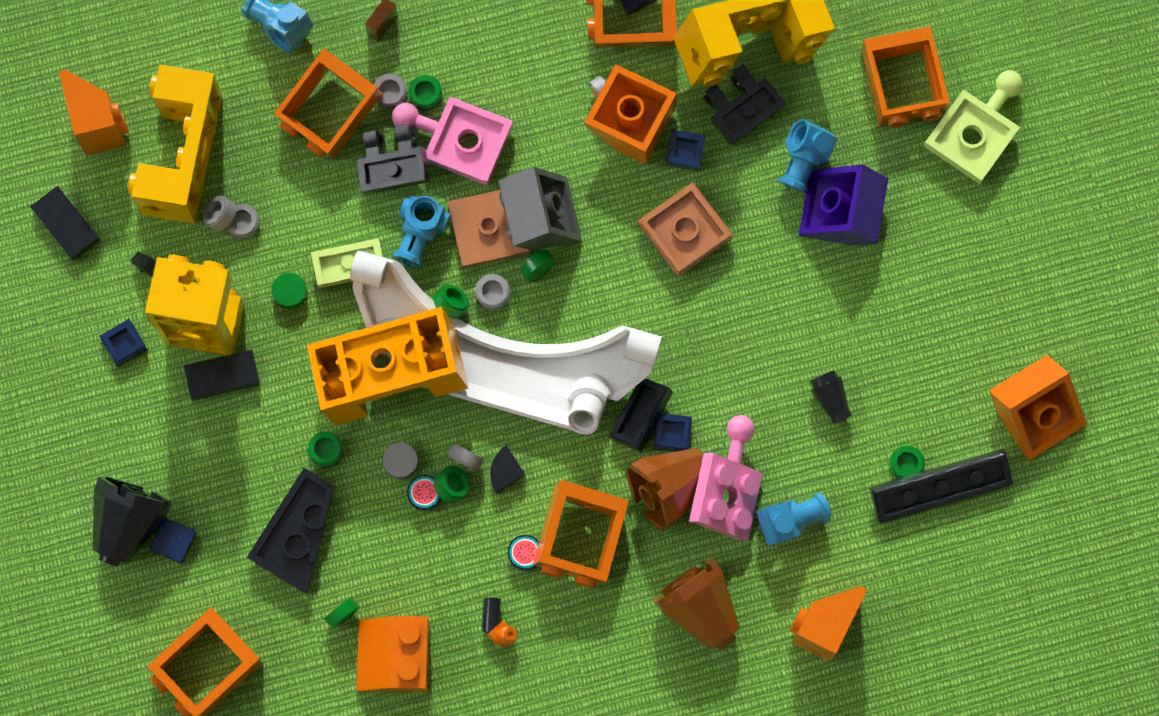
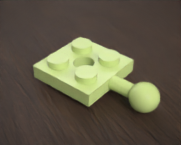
(971, 113)

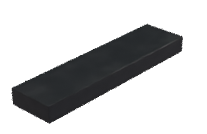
(941, 486)

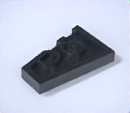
(295, 532)

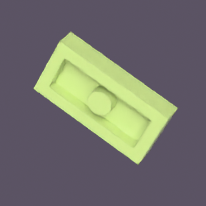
(334, 264)

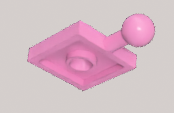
(456, 121)
(728, 473)

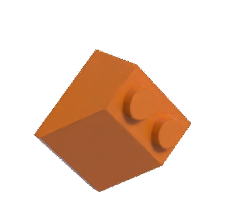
(631, 113)
(93, 116)
(1038, 406)
(826, 622)
(393, 654)

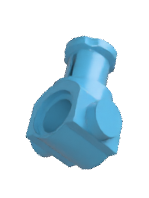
(283, 24)
(808, 148)
(419, 232)
(789, 519)

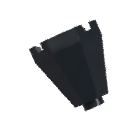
(124, 518)

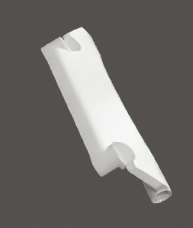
(538, 381)

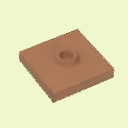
(685, 229)
(482, 230)

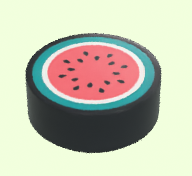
(422, 493)
(522, 552)

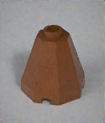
(665, 485)
(701, 605)

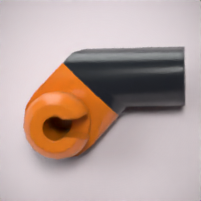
(494, 626)

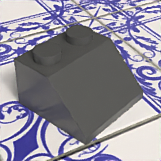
(539, 209)

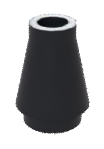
(831, 395)

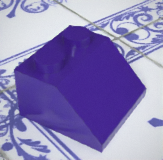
(844, 205)

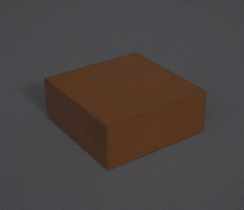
(381, 19)

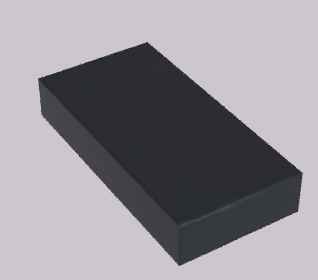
(65, 223)
(222, 375)
(641, 414)

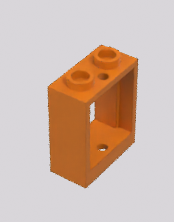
(668, 25)
(897, 45)
(321, 65)
(590, 499)
(164, 682)

